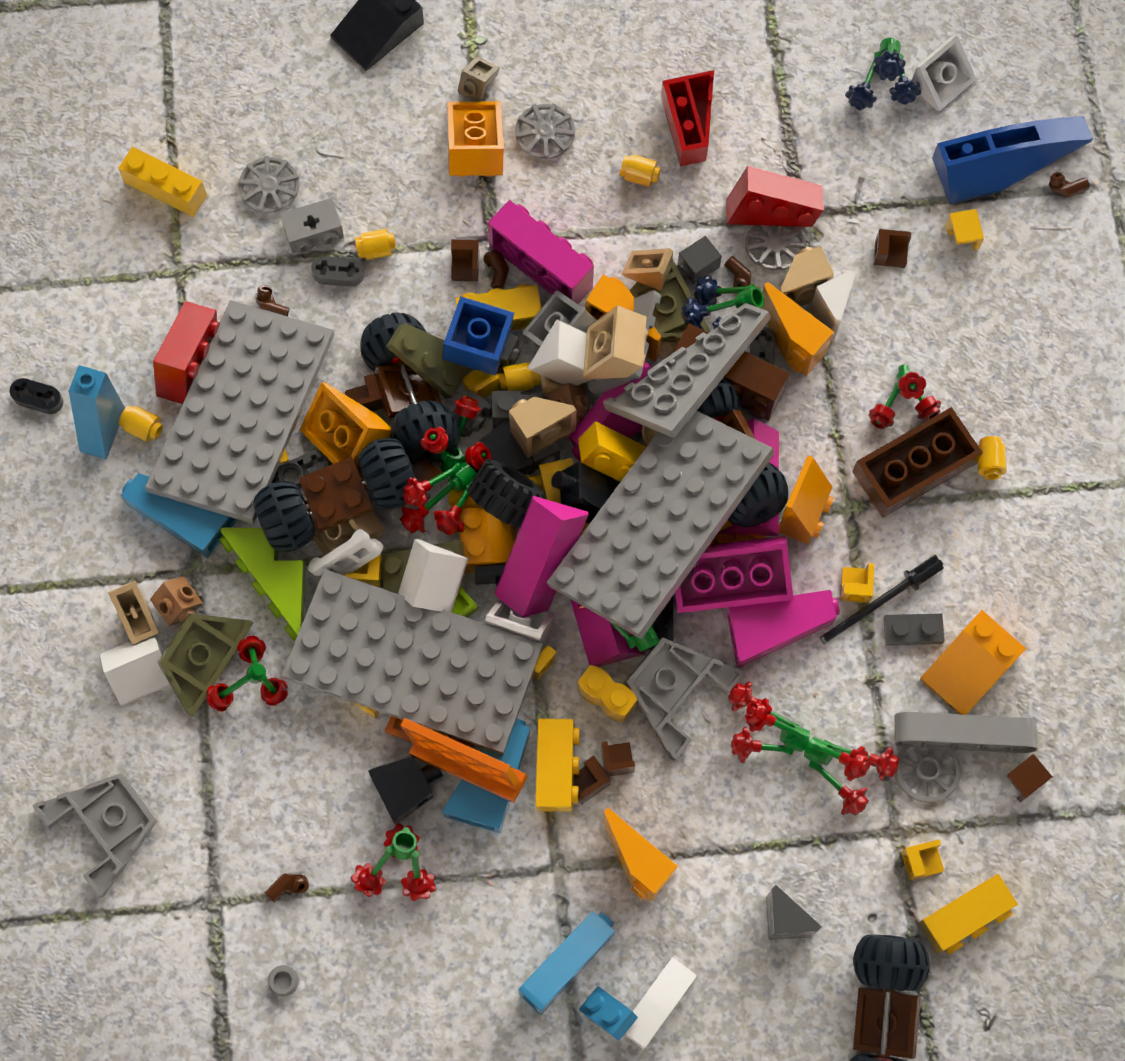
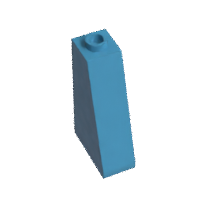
(94, 411)
(188, 523)
(482, 808)
(566, 962)

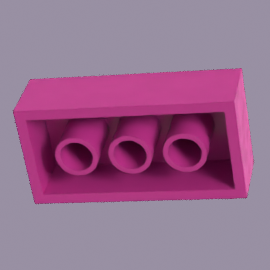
(540, 253)
(737, 576)

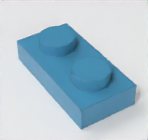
(608, 1013)

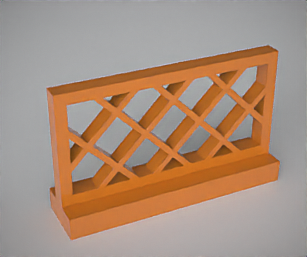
(464, 761)

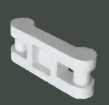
(347, 556)

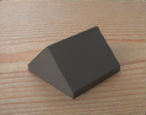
(787, 918)

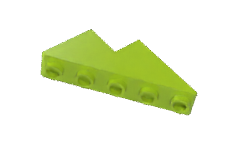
(279, 580)

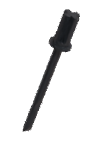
(913, 578)

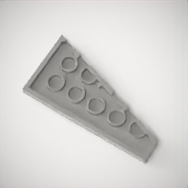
(689, 375)

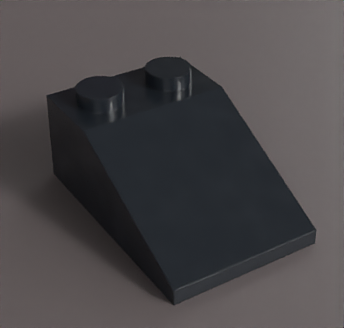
(376, 28)

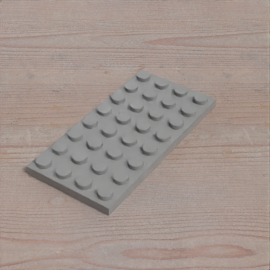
(240, 411)
(660, 522)
(413, 661)

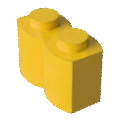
(600, 690)

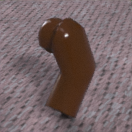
(1063, 187)
(499, 265)
(742, 274)
(266, 301)
(287, 883)

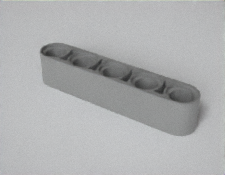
(965, 732)

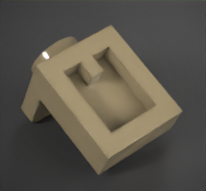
(476, 78)

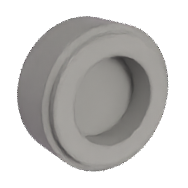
(283, 981)

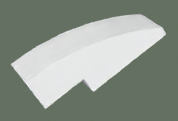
(659, 1002)

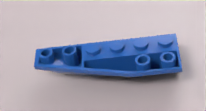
(1005, 155)

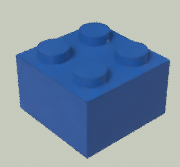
(477, 335)

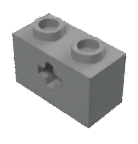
(320, 215)

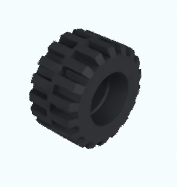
(503, 492)

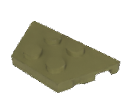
(668, 313)
(200, 655)

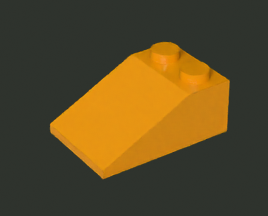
(475, 138)
(609, 294)
(797, 333)
(341, 425)
(807, 503)
(484, 539)
(972, 663)
(642, 862)

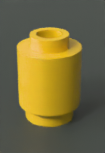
(640, 170)
(375, 244)
(518, 378)
(141, 423)
(993, 460)

